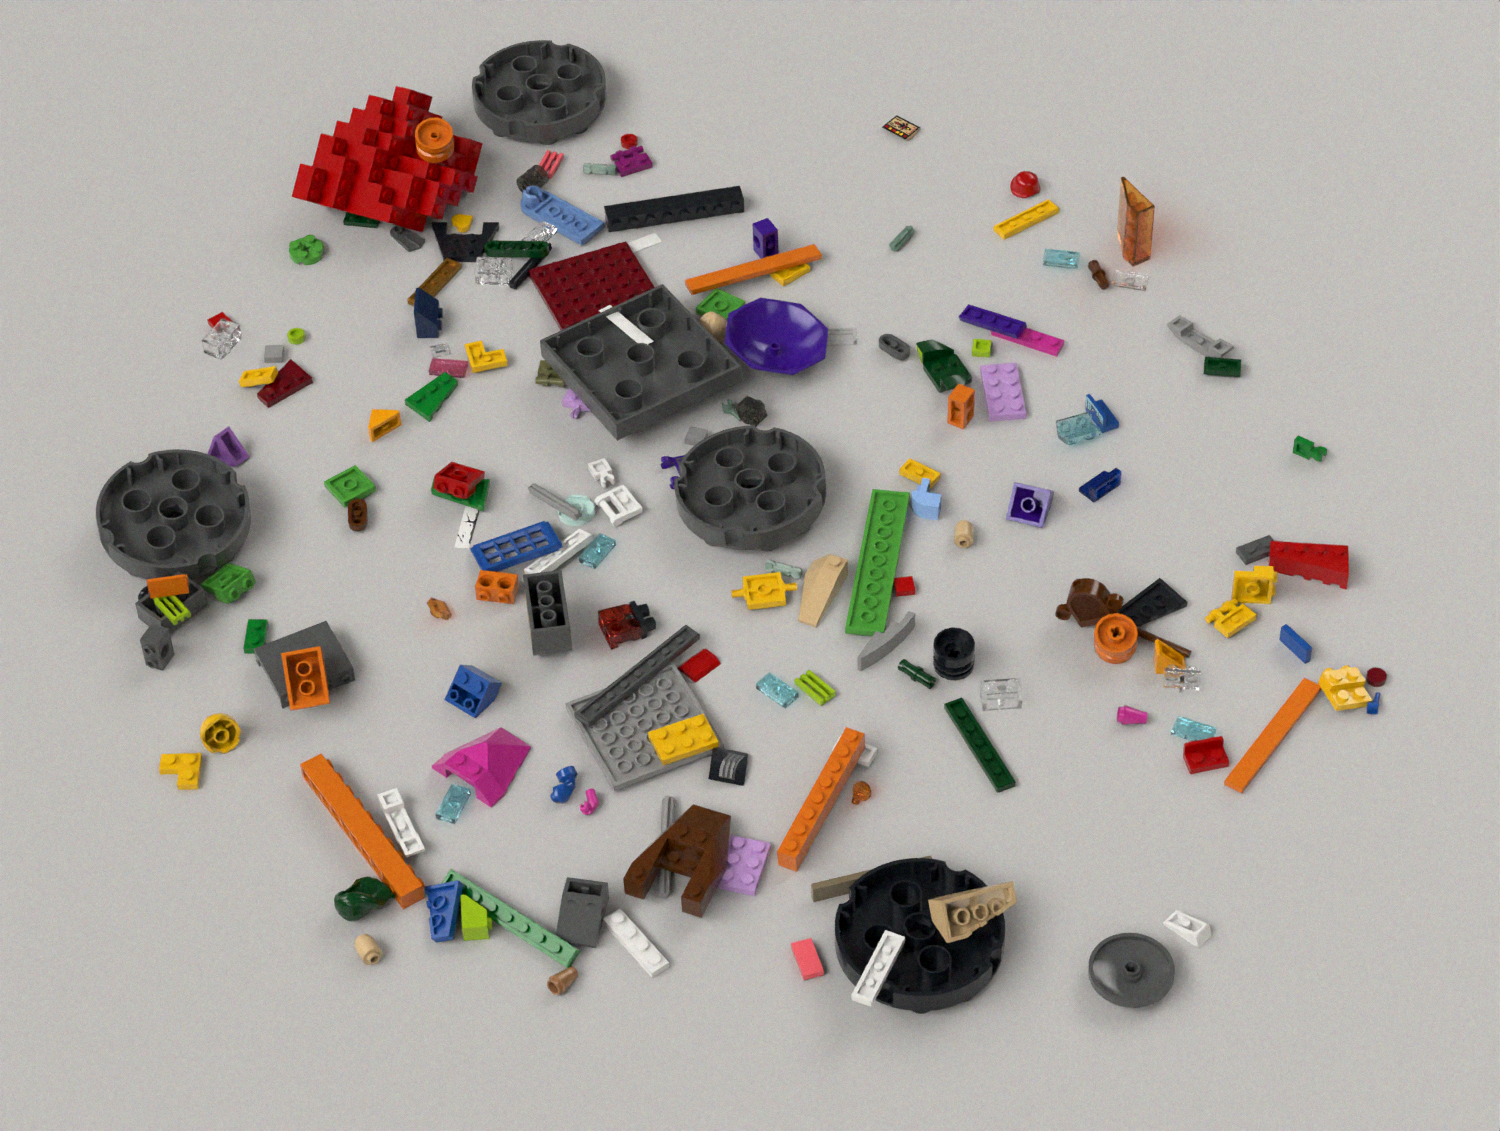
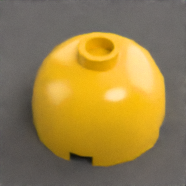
(220, 733)

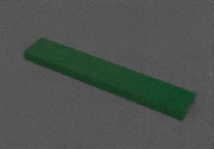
(979, 745)

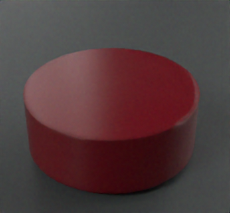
(1376, 677)

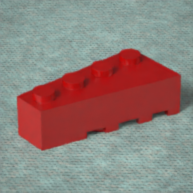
(1311, 561)

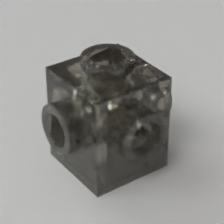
(751, 411)

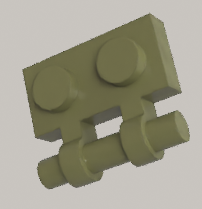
(548, 376)

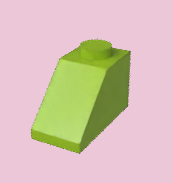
(474, 920)

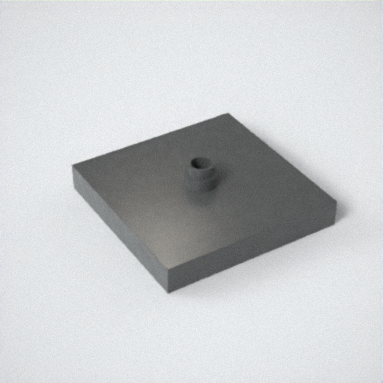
(636, 382)

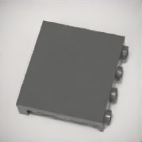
(337, 664)

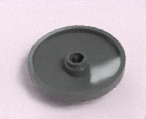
(1131, 970)

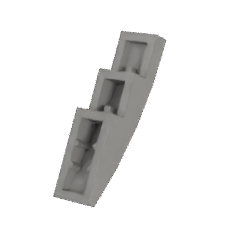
(884, 643)

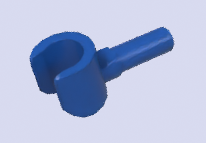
(1372, 707)

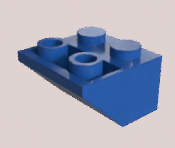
(472, 690)

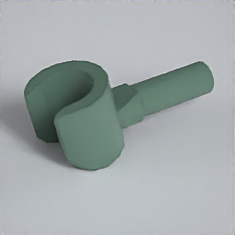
(727, 409)

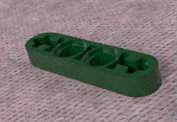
(535, 249)

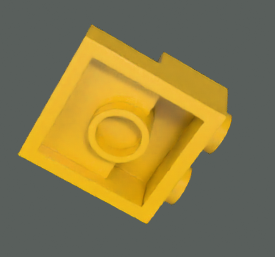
(1254, 585)
(1344, 688)

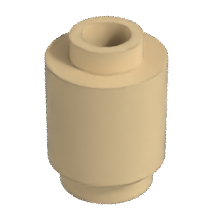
(963, 534)
(367, 949)

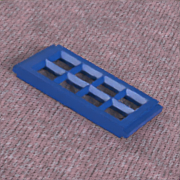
(516, 547)

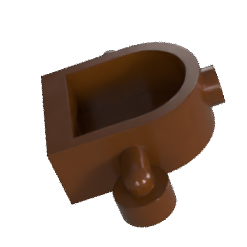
(1089, 602)

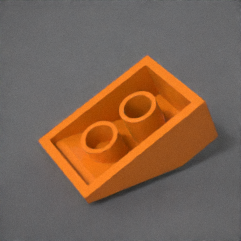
(306, 678)

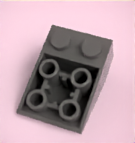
(582, 911)

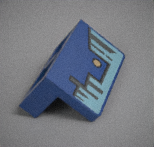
(1101, 414)

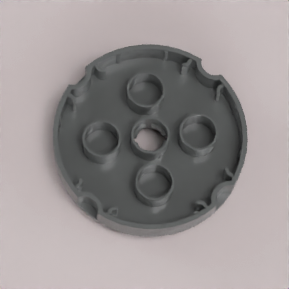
(539, 91)
(782, 479)
(141, 498)

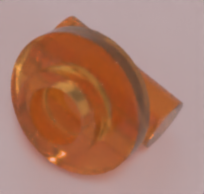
(861, 792)

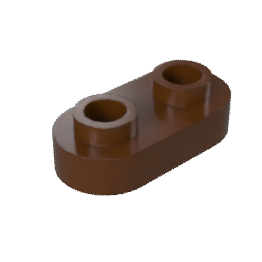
(357, 515)

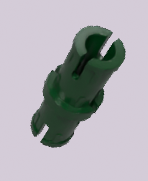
(916, 673)

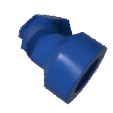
(562, 792)

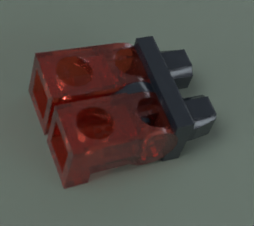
(625, 623)

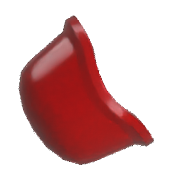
(1025, 184)

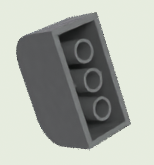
(547, 612)

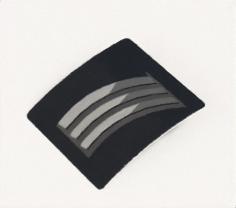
(728, 766)

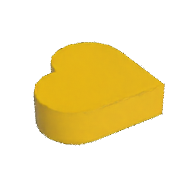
(462, 222)

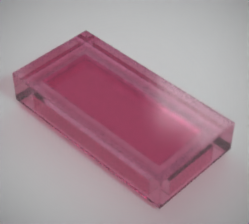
(455, 368)

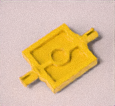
(764, 590)

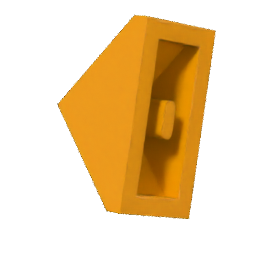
(383, 422)
(1166, 656)

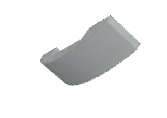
(1197, 341)

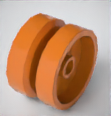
(434, 140)
(1115, 638)

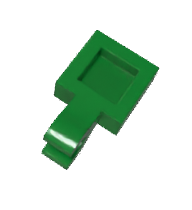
(1306, 449)

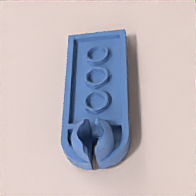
(568, 219)

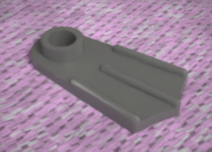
(407, 238)

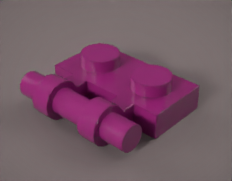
(633, 164)

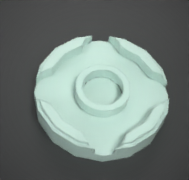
(585, 506)

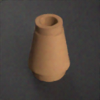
(561, 981)

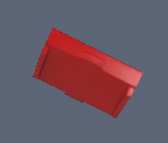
(699, 665)

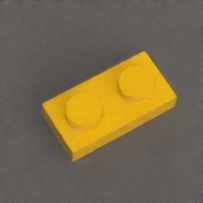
(258, 376)
(916, 471)

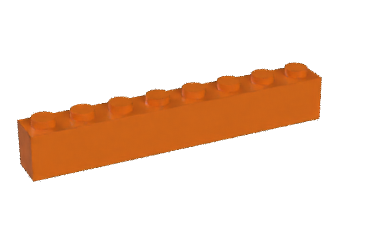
(821, 799)

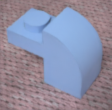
(924, 503)

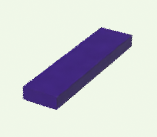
(993, 321)

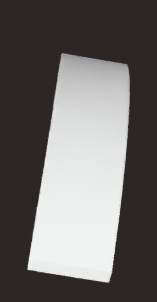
(399, 823)

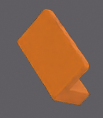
(168, 586)

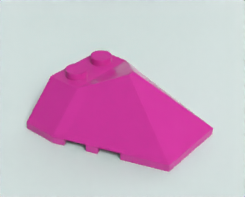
(486, 763)

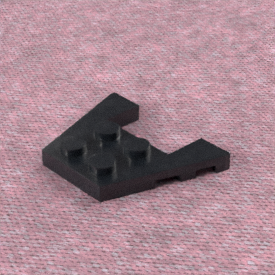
(463, 246)

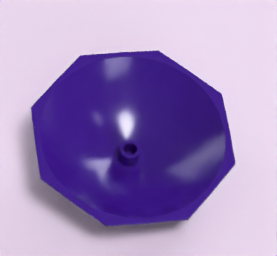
(776, 336)

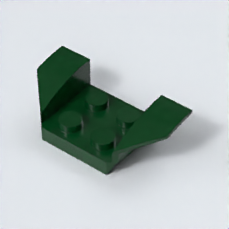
(943, 365)

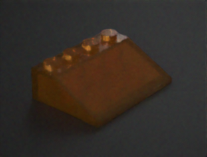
(1134, 224)

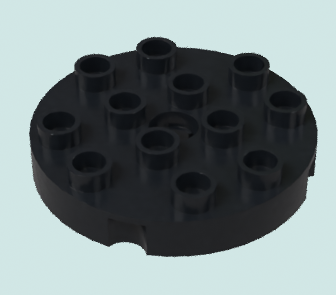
(928, 969)

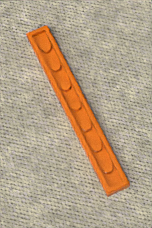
(753, 269)
(1272, 735)

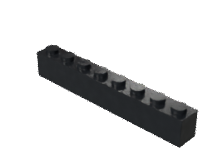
(674, 208)

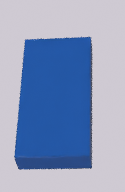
(1295, 643)

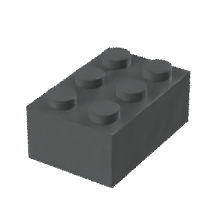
(193, 601)

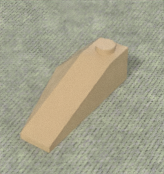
(820, 587)

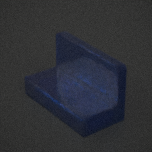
(1101, 484)

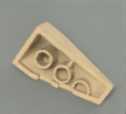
(966, 911)

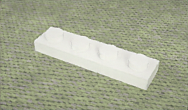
(571, 546)
(636, 943)
(878, 968)

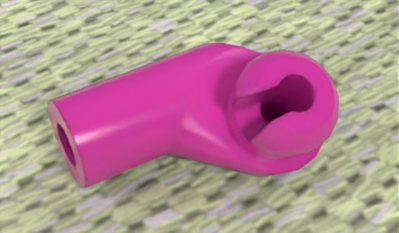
(592, 803)

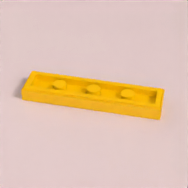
(1026, 219)

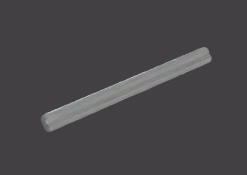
(667, 818)

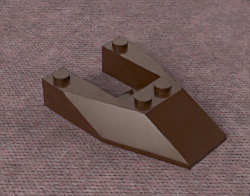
(690, 847)

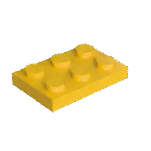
(683, 739)

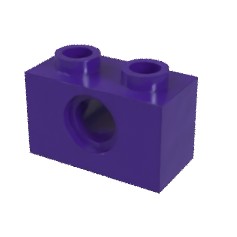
(765, 238)

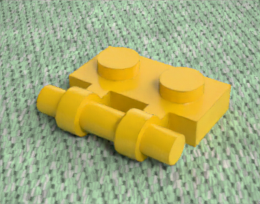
(1232, 622)

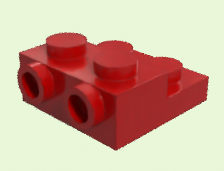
(458, 480)

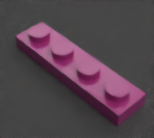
(1036, 340)

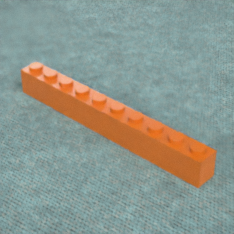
(362, 830)

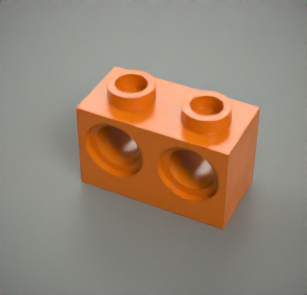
(961, 406)
(497, 587)

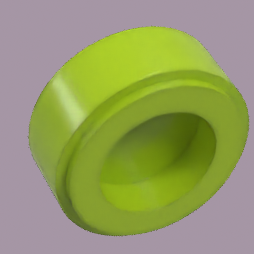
(296, 336)

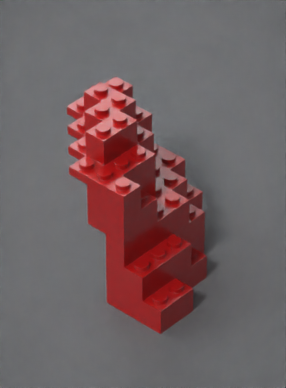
(376, 170)

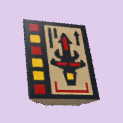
(901, 127)

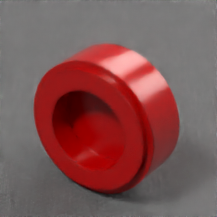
(628, 141)

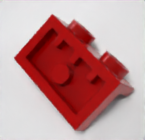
(1205, 755)

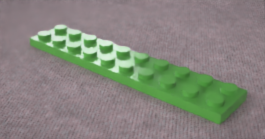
(877, 562)

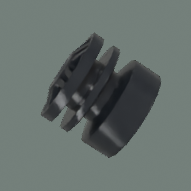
(953, 653)

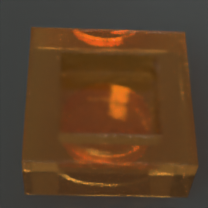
(439, 609)

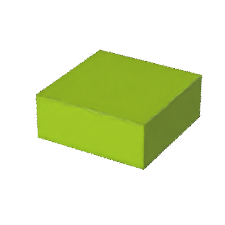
(981, 348)

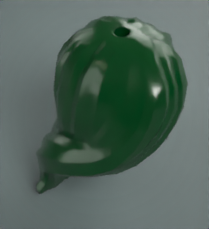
(361, 898)

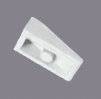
(1189, 928)

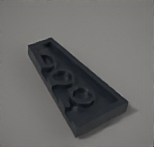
(1153, 603)

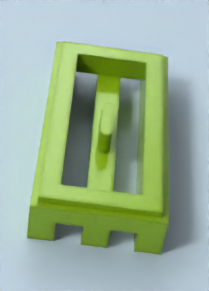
(178, 616)
(817, 685)

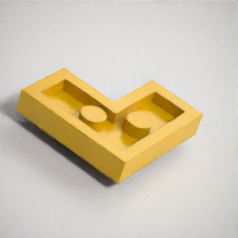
(481, 360)
(185, 765)

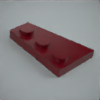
(287, 382)

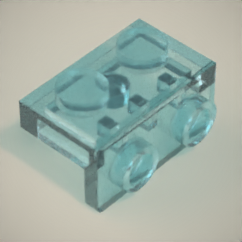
(1077, 428)

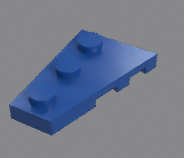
(444, 908)

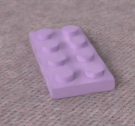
(1003, 392)

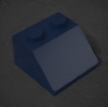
(427, 315)

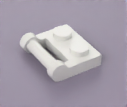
(622, 501)

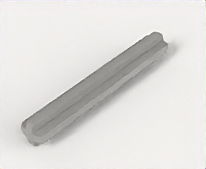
(554, 501)

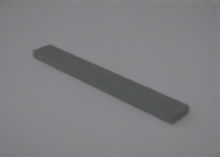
(637, 676)

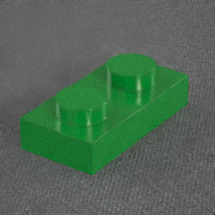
(255, 634)

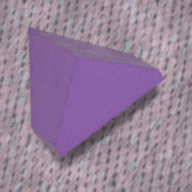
(228, 448)

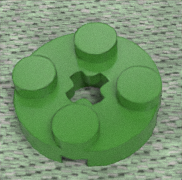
(298, 250)

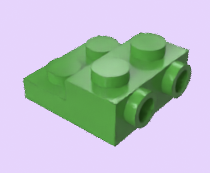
(229, 583)

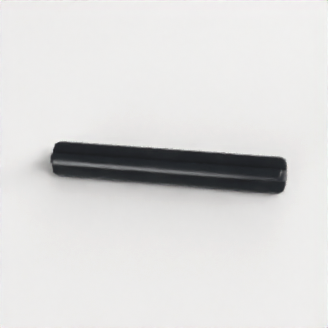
(523, 273)

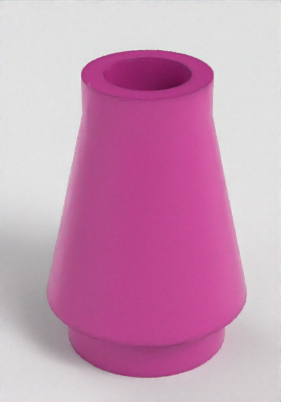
(1129, 715)

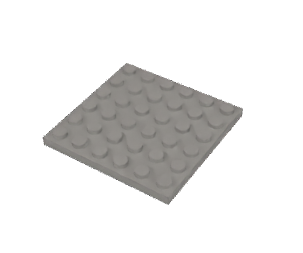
(621, 736)

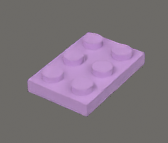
(744, 865)

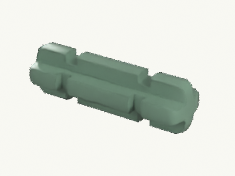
(599, 168)
(902, 237)
(784, 569)

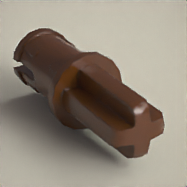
(1098, 274)

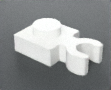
(601, 470)

